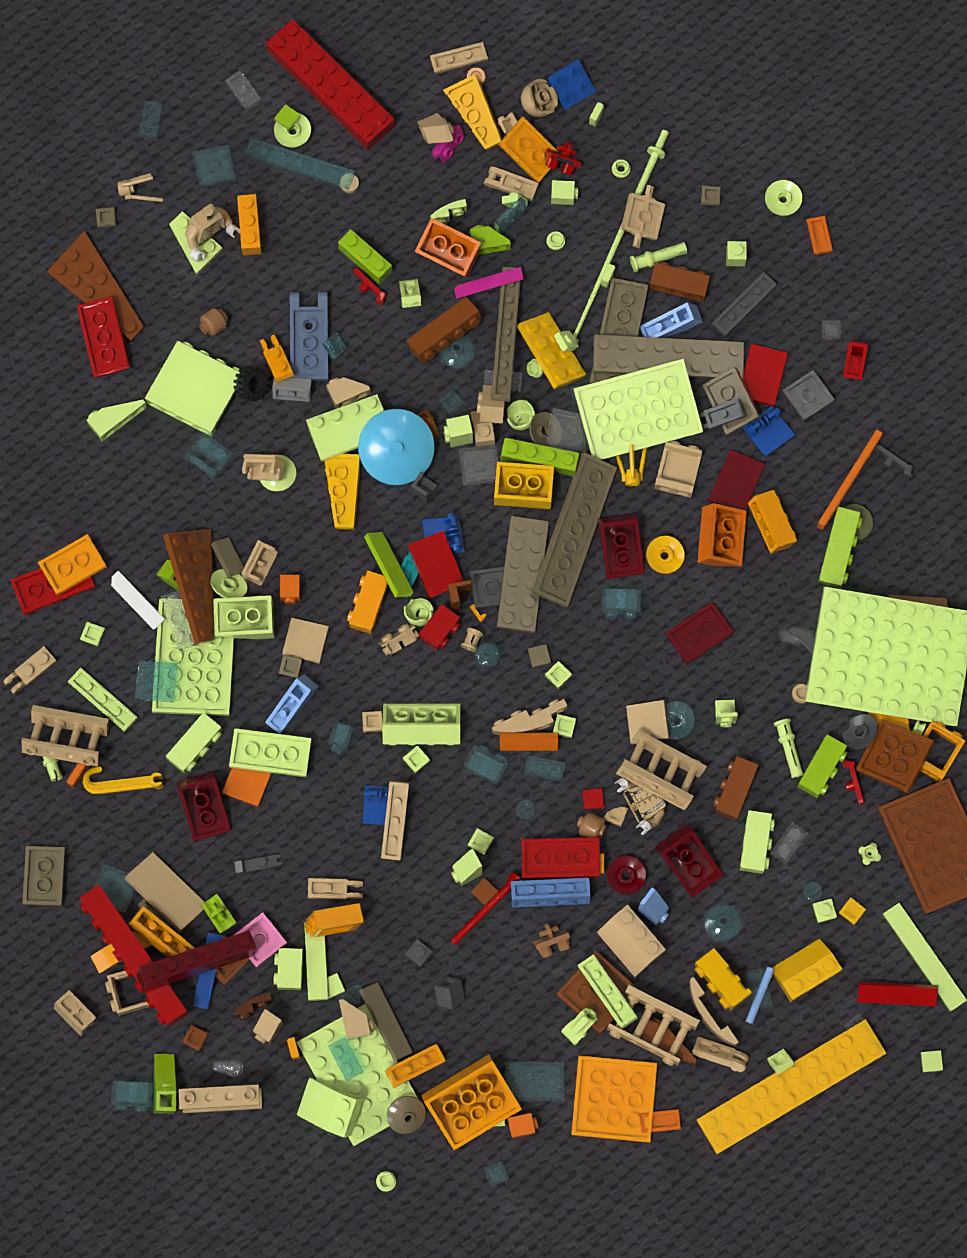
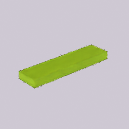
(388, 564)

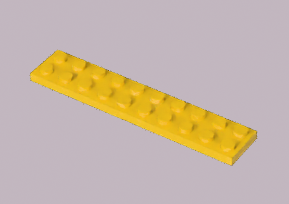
(792, 1087)

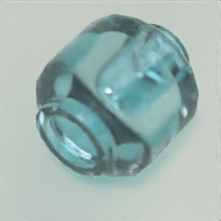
(487, 662)

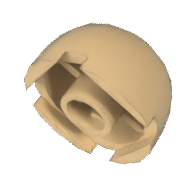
(539, 98)

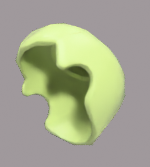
(522, 409)
(425, 614)

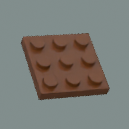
(895, 756)
(580, 994)

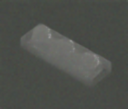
(178, 620)

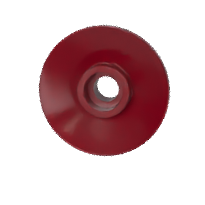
(628, 865)

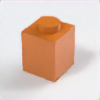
(290, 588)
(522, 1125)

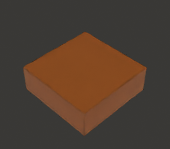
(484, 891)
(195, 1038)

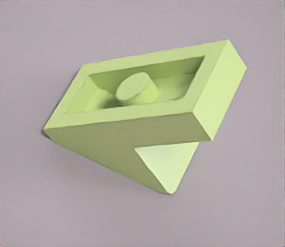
(410, 293)

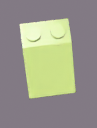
(244, 617)
(330, 1108)

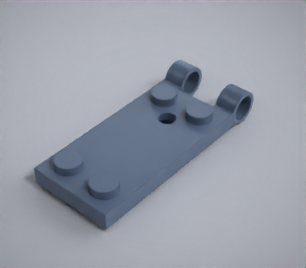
(307, 353)

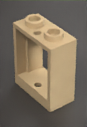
(115, 1003)

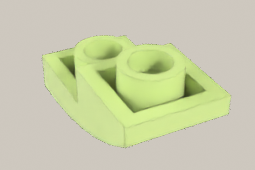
(454, 208)

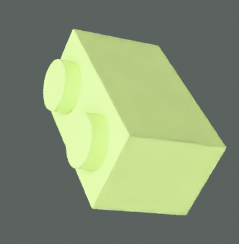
(458, 431)
(289, 969)

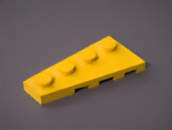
(473, 106)
(343, 483)

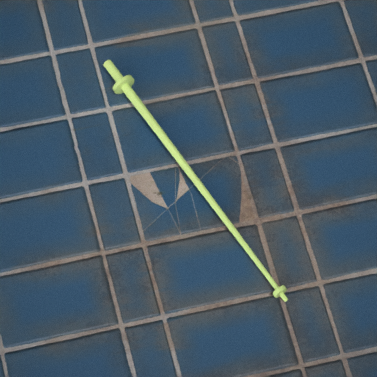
(655, 152)

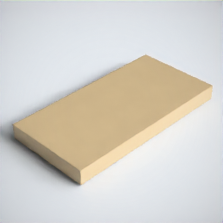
(165, 892)

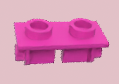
(445, 150)

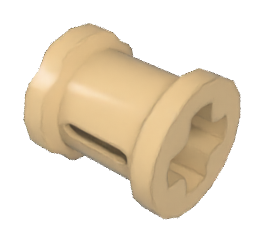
(467, 643)

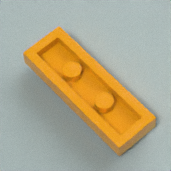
(415, 1066)

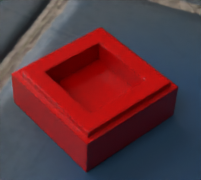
(593, 799)

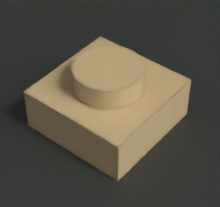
(372, 721)

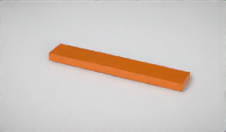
(849, 480)

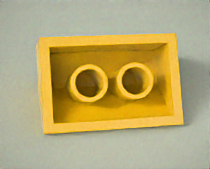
(523, 485)
(806, 970)

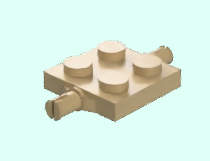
(643, 216)

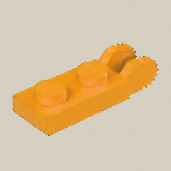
(277, 360)

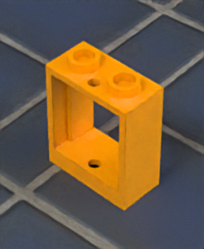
(954, 737)
(334, 920)

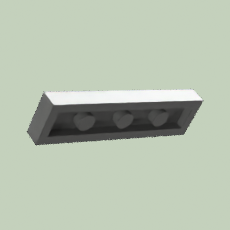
(744, 304)

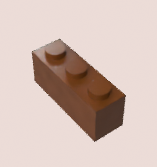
(679, 281)
(735, 788)

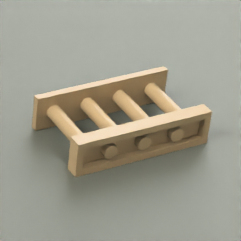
(65, 720)
(651, 782)
(669, 1014)
(220, 1098)

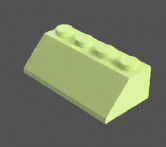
(341, 428)
(421, 724)

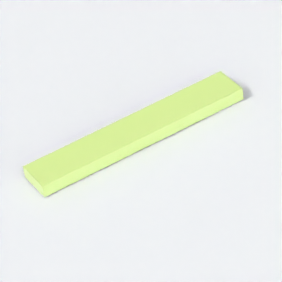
(924, 956)

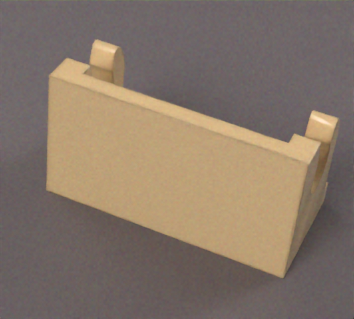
(263, 467)
(259, 563)
(74, 1012)

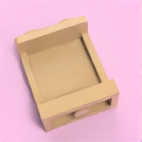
(678, 469)

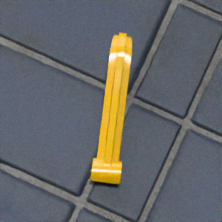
(120, 785)

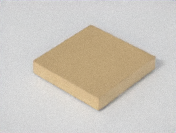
(305, 640)
(648, 718)

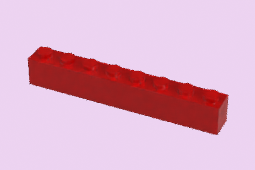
(130, 952)

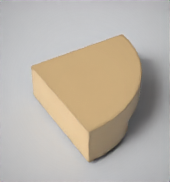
(616, 816)

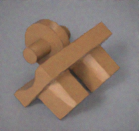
(543, 944)

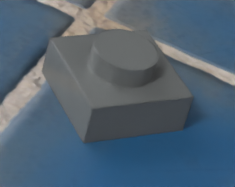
(418, 953)

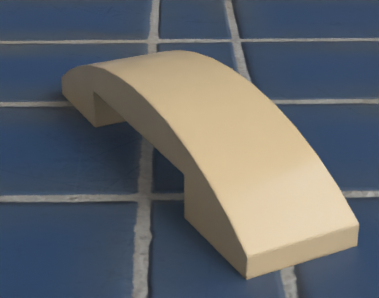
(724, 1034)

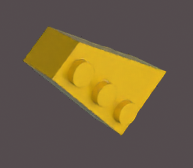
(721, 980)

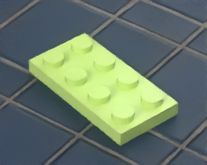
(270, 752)

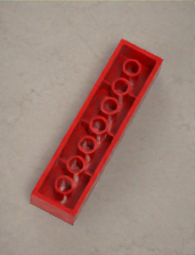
(330, 84)

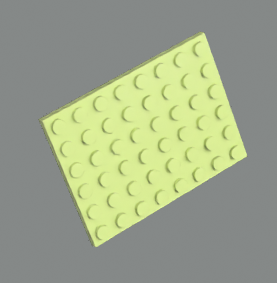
(889, 656)

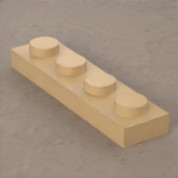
(395, 820)

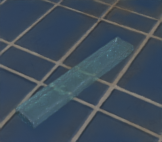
(300, 163)

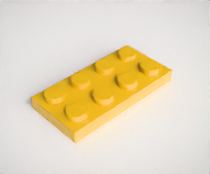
(557, 365)

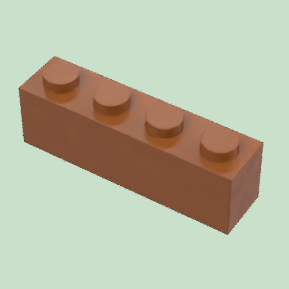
(444, 330)

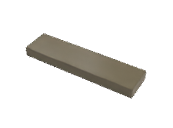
(385, 1021)

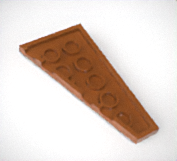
(88, 278)
(192, 566)

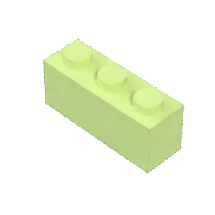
(194, 743)
(756, 842)

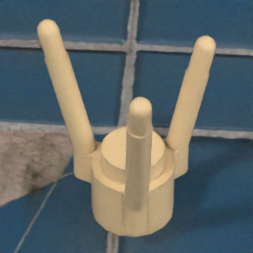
(127, 187)

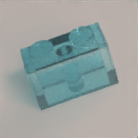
(621, 603)
(486, 764)
(132, 1094)

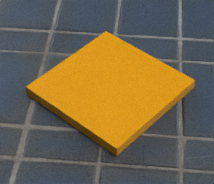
(612, 1096)

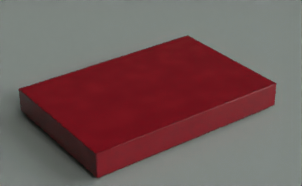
(736, 481)
(699, 633)

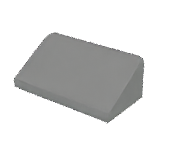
(292, 389)

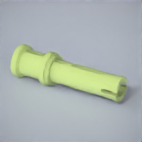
(650, 258)
(786, 738)

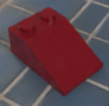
(621, 546)
(203, 805)
(689, 860)

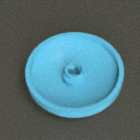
(396, 446)

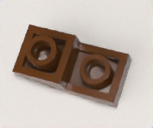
(246, 1009)

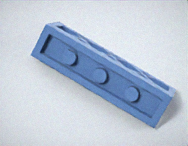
(550, 892)

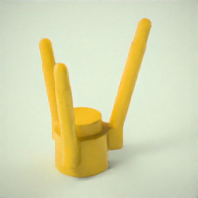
(632, 477)

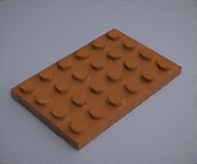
(931, 843)

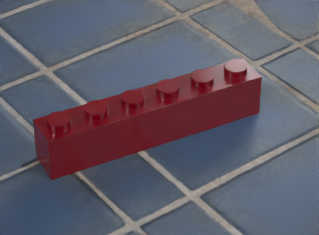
(196, 961)

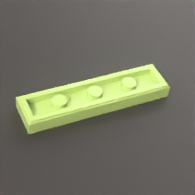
(102, 699)
(316, 968)
(607, 991)

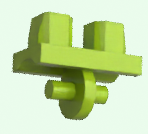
(218, 914)

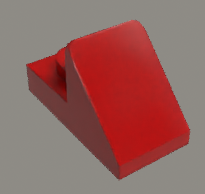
(855, 360)

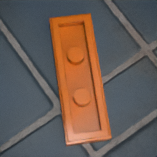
(528, 741)

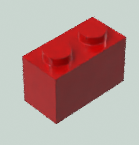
(440, 627)

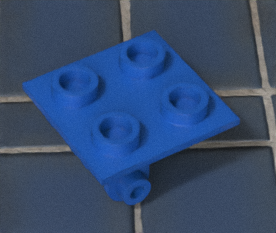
(571, 84)
(769, 431)
(451, 529)
(375, 805)

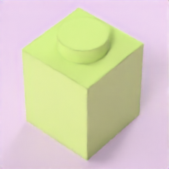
(563, 192)
(735, 253)

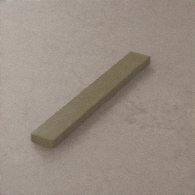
(505, 340)

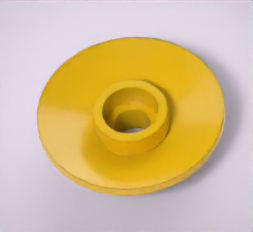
(667, 545)

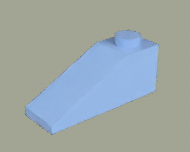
(672, 322)
(292, 703)
(653, 907)

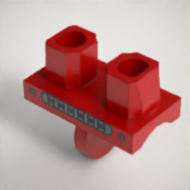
(569, 162)

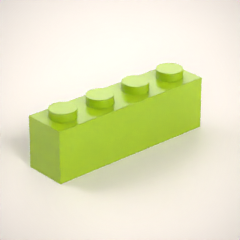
(529, 453)
(839, 547)

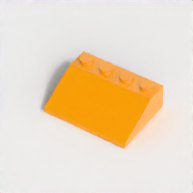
(471, 1102)

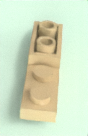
(523, 723)

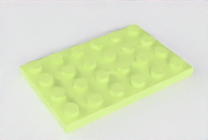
(638, 410)
(202, 673)
(371, 1085)

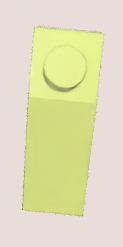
(112, 418)
(467, 868)

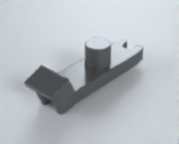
(891, 458)
(257, 864)

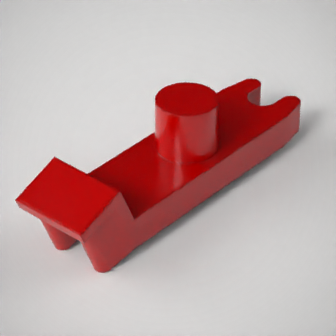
(367, 284)
(855, 783)

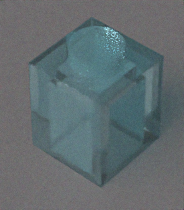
(340, 737)

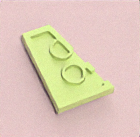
(210, 247)

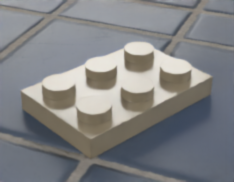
(728, 388)
(44, 876)

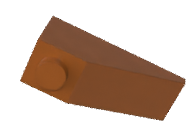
(667, 1041)

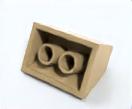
(631, 941)

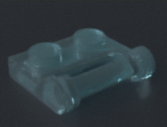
(212, 451)

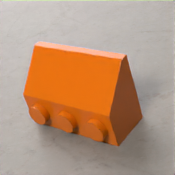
(448, 247)
(721, 536)

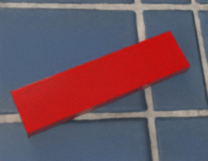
(897, 993)

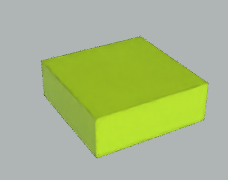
(287, 117)

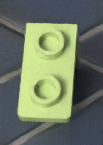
(725, 712)

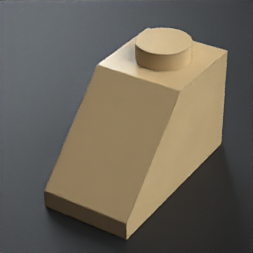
(346, 391)
(482, 431)
(355, 1021)
(267, 1027)

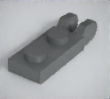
(722, 414)

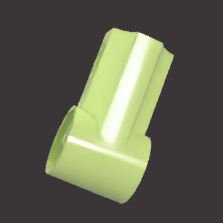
(579, 1026)

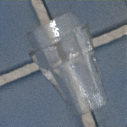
(229, 1067)

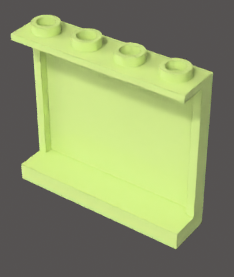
(193, 388)

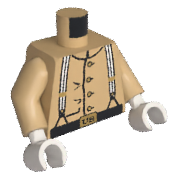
(206, 225)
(645, 805)

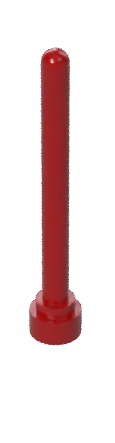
(486, 909)

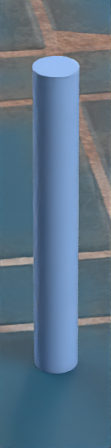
(759, 995)

